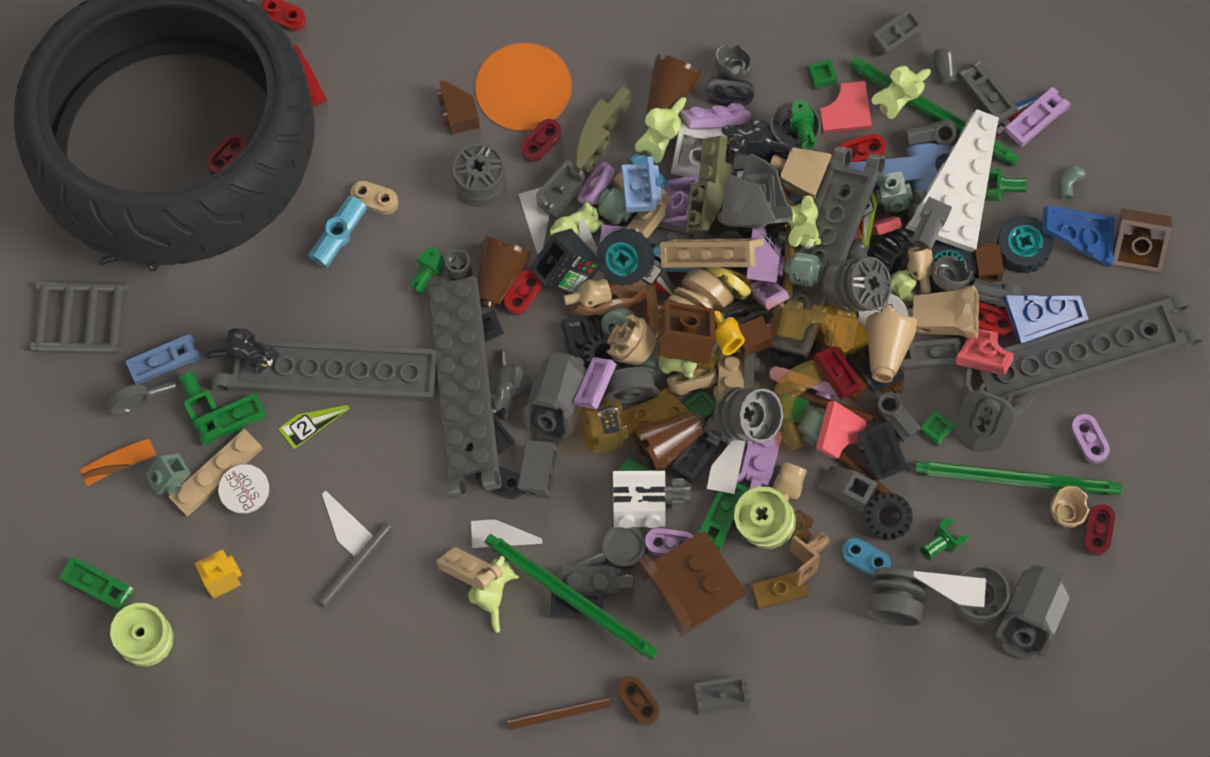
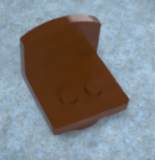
(693, 581)

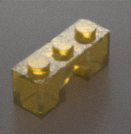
(794, 319)

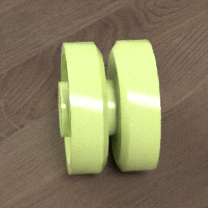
(754, 507)
(138, 620)

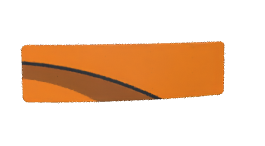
(117, 460)

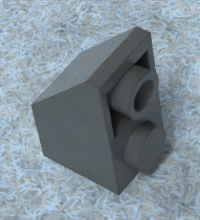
(848, 487)

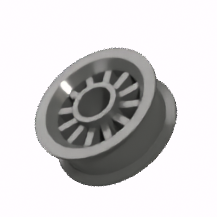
(632, 386)

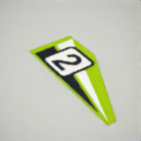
(308, 424)

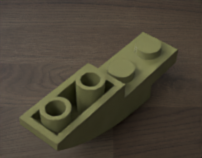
(596, 131)
(708, 193)

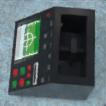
(565, 262)

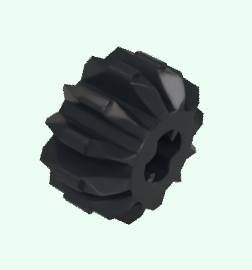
(890, 251)

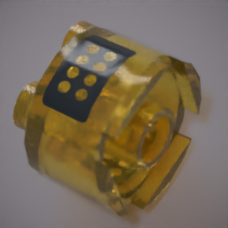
(604, 428)

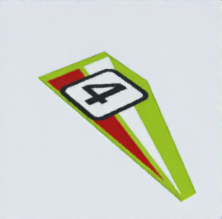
(866, 223)

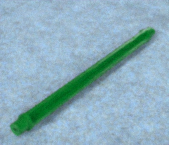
(928, 107)
(1013, 477)
(571, 596)

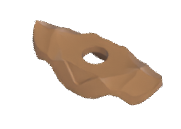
(626, 297)

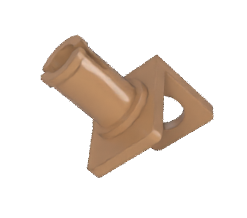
(808, 554)

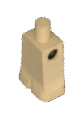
(947, 313)

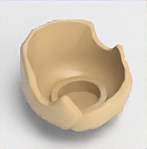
(1069, 507)

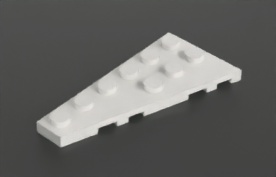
(964, 182)

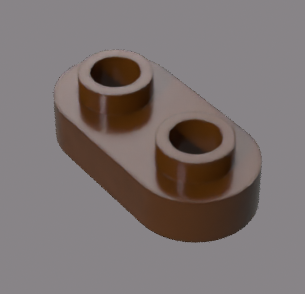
(639, 701)

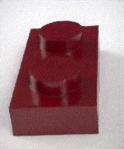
(837, 372)

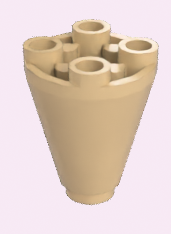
(888, 342)

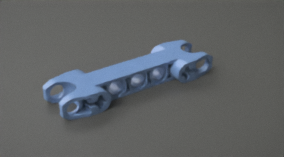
(916, 168)

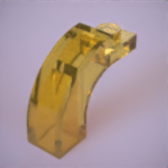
(788, 389)

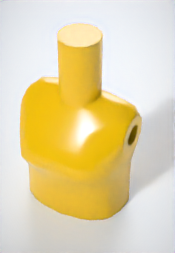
(727, 334)

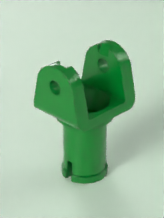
(802, 122)
(1005, 185)
(430, 264)
(194, 393)
(942, 541)

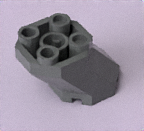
(551, 399)
(1034, 612)

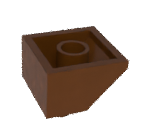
(1142, 240)
(687, 332)

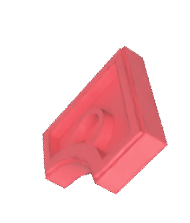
(849, 111)
(883, 224)
(985, 354)
(838, 429)

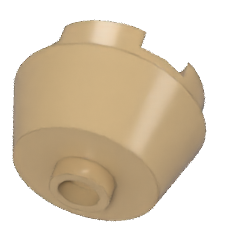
(632, 341)

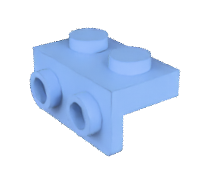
(640, 186)

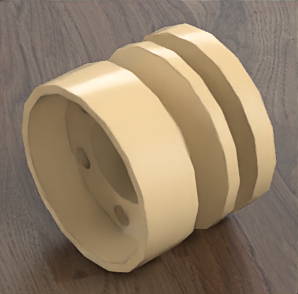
(702, 290)

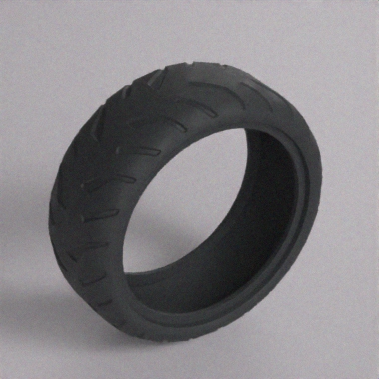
(182, 222)

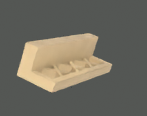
(709, 252)

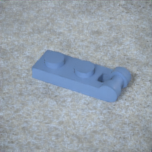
(163, 359)

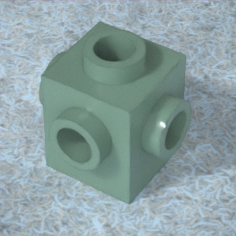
(894, 197)
(167, 474)

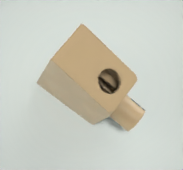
(802, 171)

